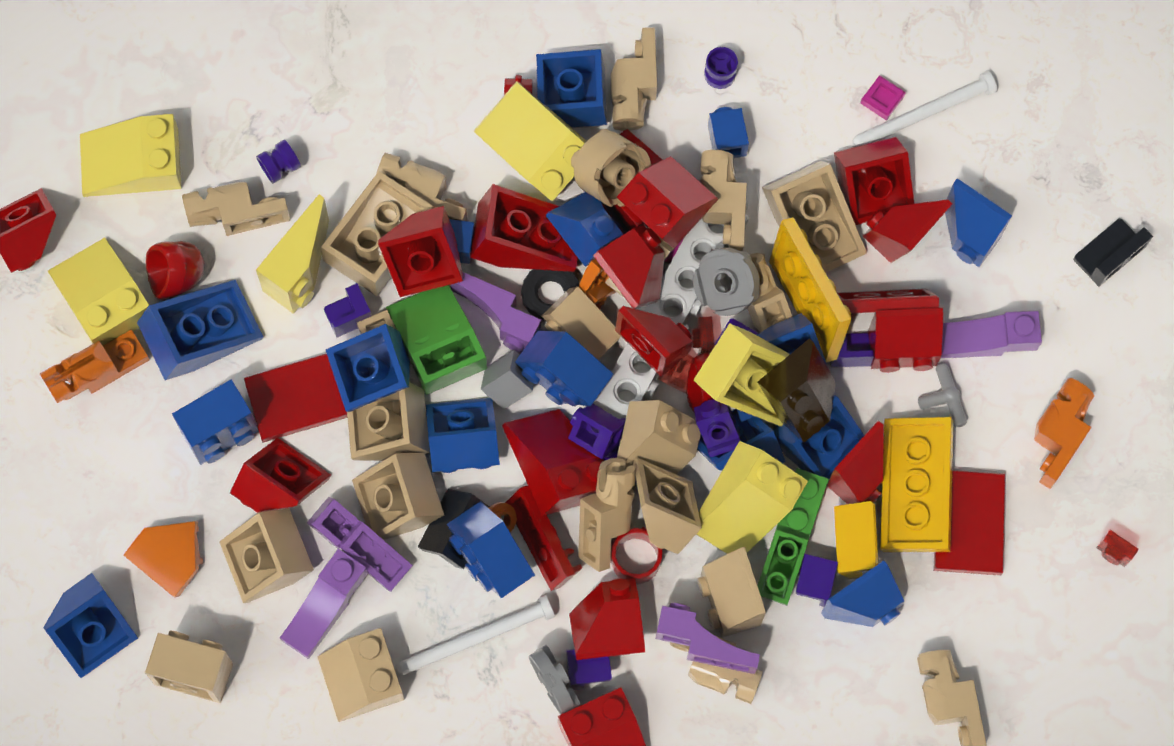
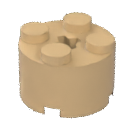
(608, 165)

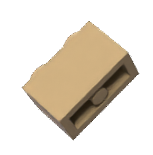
(583, 321)

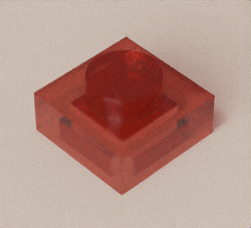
(703, 335)
(1116, 549)

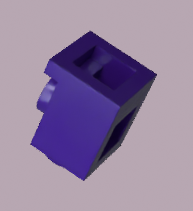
(717, 427)
(596, 430)

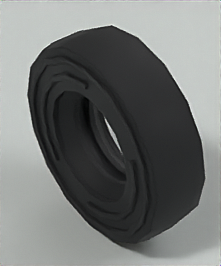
(532, 283)

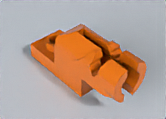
(94, 367)
(1063, 428)

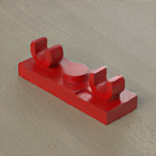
(542, 540)

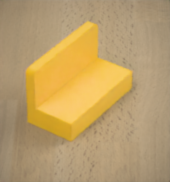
(856, 538)

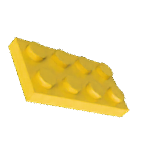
(809, 287)
(917, 485)

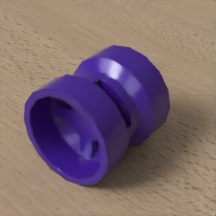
(720, 60)
(280, 160)

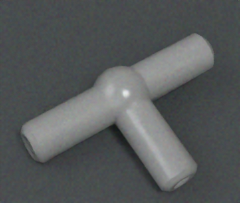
(949, 395)

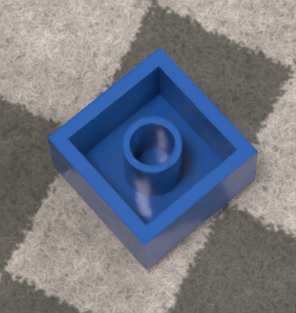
(573, 86)
(563, 368)
(216, 423)
(489, 550)

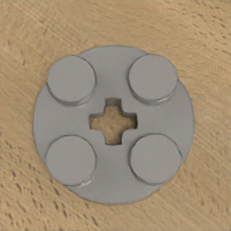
(744, 281)
(554, 680)

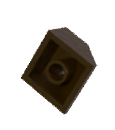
(801, 391)

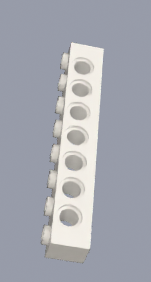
(672, 294)

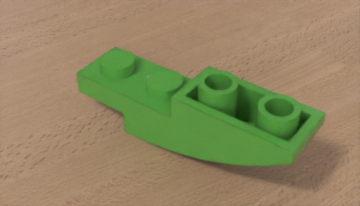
(791, 541)

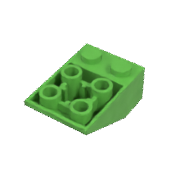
(437, 338)

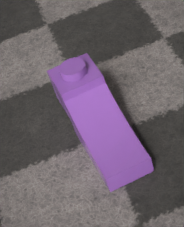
(514, 325)
(992, 335)
(360, 543)
(324, 603)
(679, 626)

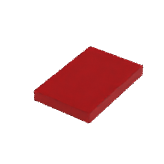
(888, 300)
(295, 398)
(975, 525)

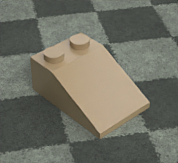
(820, 210)
(354, 241)

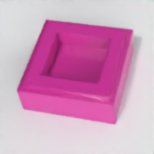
(882, 97)

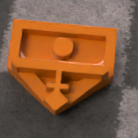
(594, 284)
(167, 555)

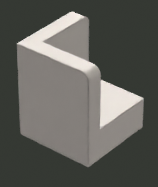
(505, 382)

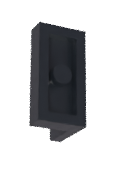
(1111, 251)
(437, 533)

